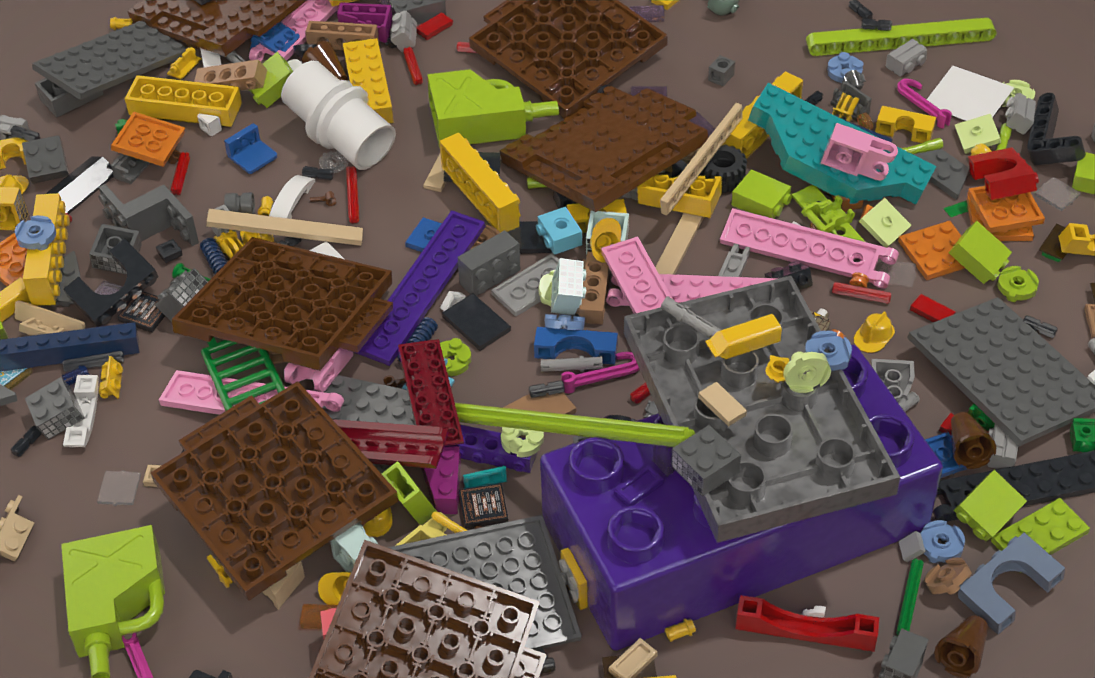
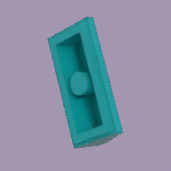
(485, 477)

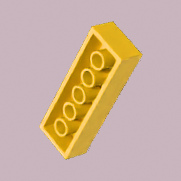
(367, 70)
(183, 99)
(749, 136)
(480, 183)
(44, 267)

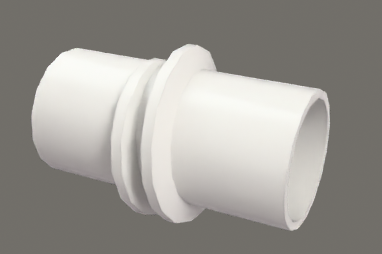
(338, 115)

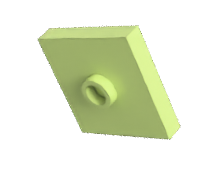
(977, 131)
(885, 223)

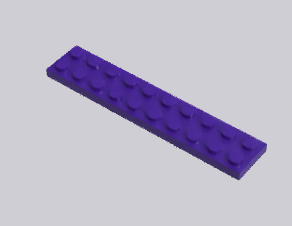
(422, 285)

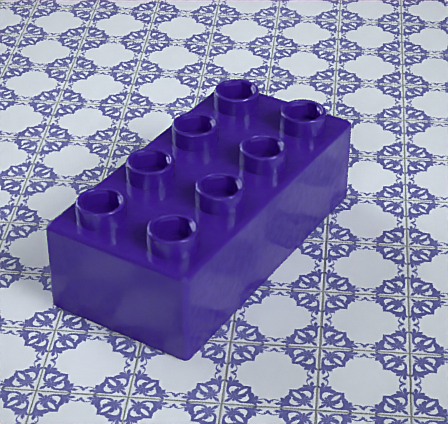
(659, 557)

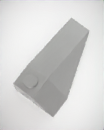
(896, 375)

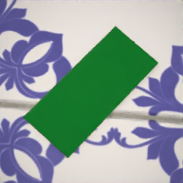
(957, 209)

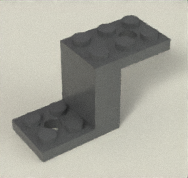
(149, 213)

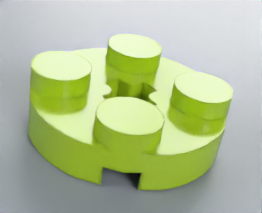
(1014, 292)
(461, 355)

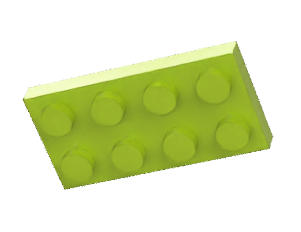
(1049, 527)

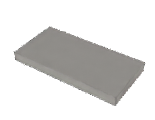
(522, 289)

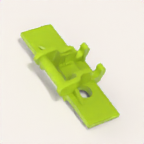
(817, 206)

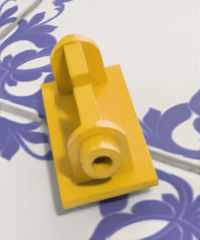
(184, 65)
(111, 378)

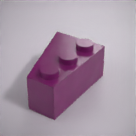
(367, 14)
(445, 481)

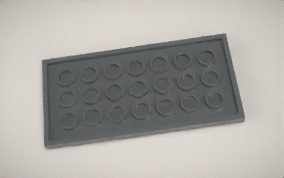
(109, 59)

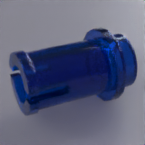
(81, 370)

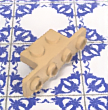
(43, 321)
(13, 531)

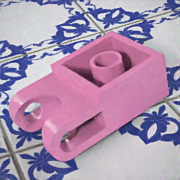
(858, 153)
(321, 378)

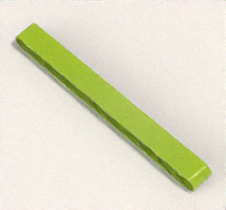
(924, 33)

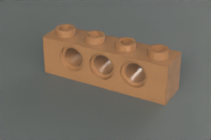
(339, 33)
(241, 74)
(596, 290)

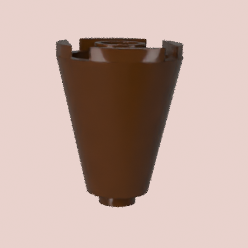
(327, 57)
(971, 442)
(963, 647)

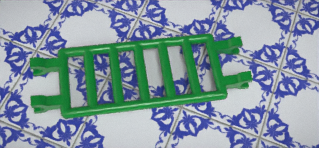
(218, 376)

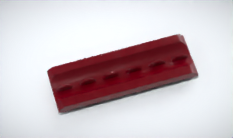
(430, 388)
(397, 442)

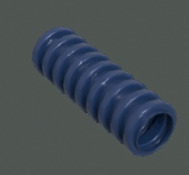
(213, 254)
(423, 332)

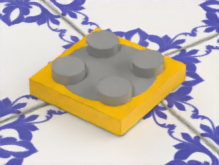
(574, 579)

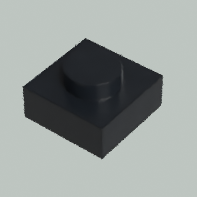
(169, 251)

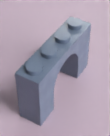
(1020, 555)

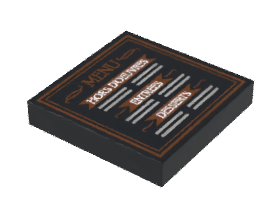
(142, 312)
(483, 506)

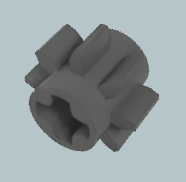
(855, 79)

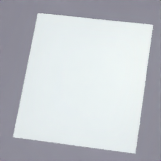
(969, 94)

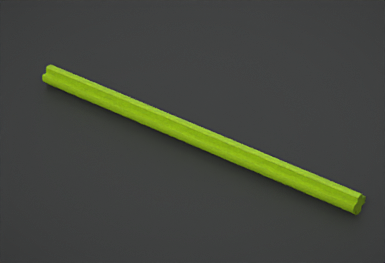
(574, 425)

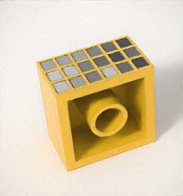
(11, 208)

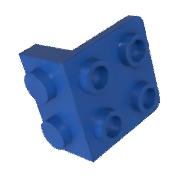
(276, 38)
(248, 150)

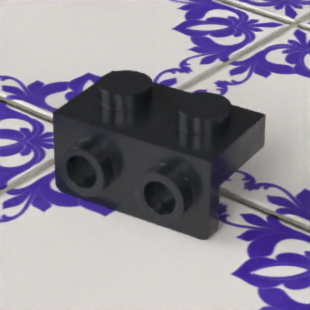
(800, 273)

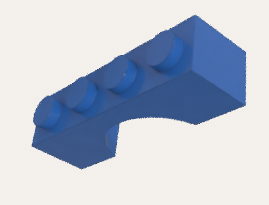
(552, 342)

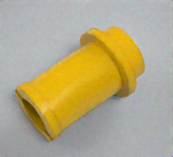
(117, 23)
(266, 206)
(680, 630)

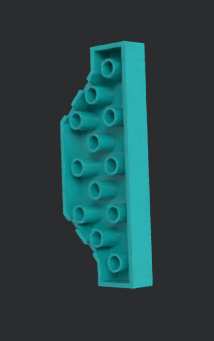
(800, 139)

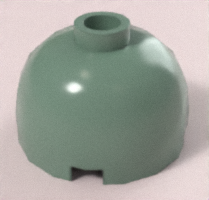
(723, 7)

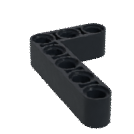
(1041, 144)

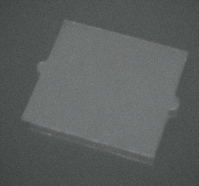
(1057, 193)
(901, 274)
(119, 488)

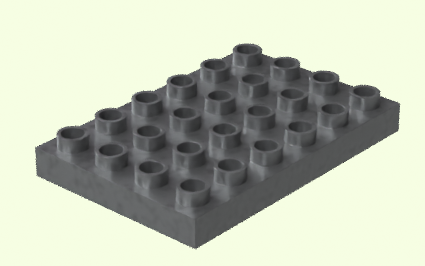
(795, 448)

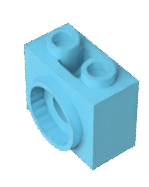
(559, 230)

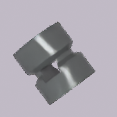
(244, 203)

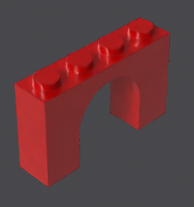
(1003, 173)

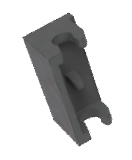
(864, 101)
(128, 168)

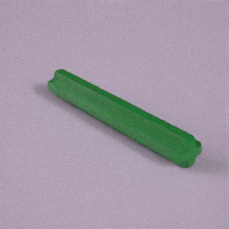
(910, 595)

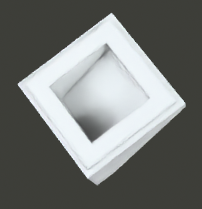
(209, 124)

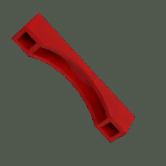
(848, 631)

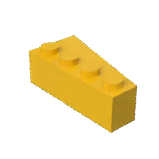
(698, 199)

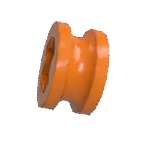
(859, 279)

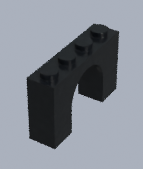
(102, 307)

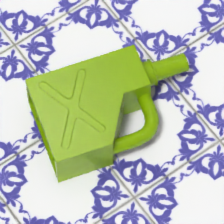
(481, 107)
(107, 586)

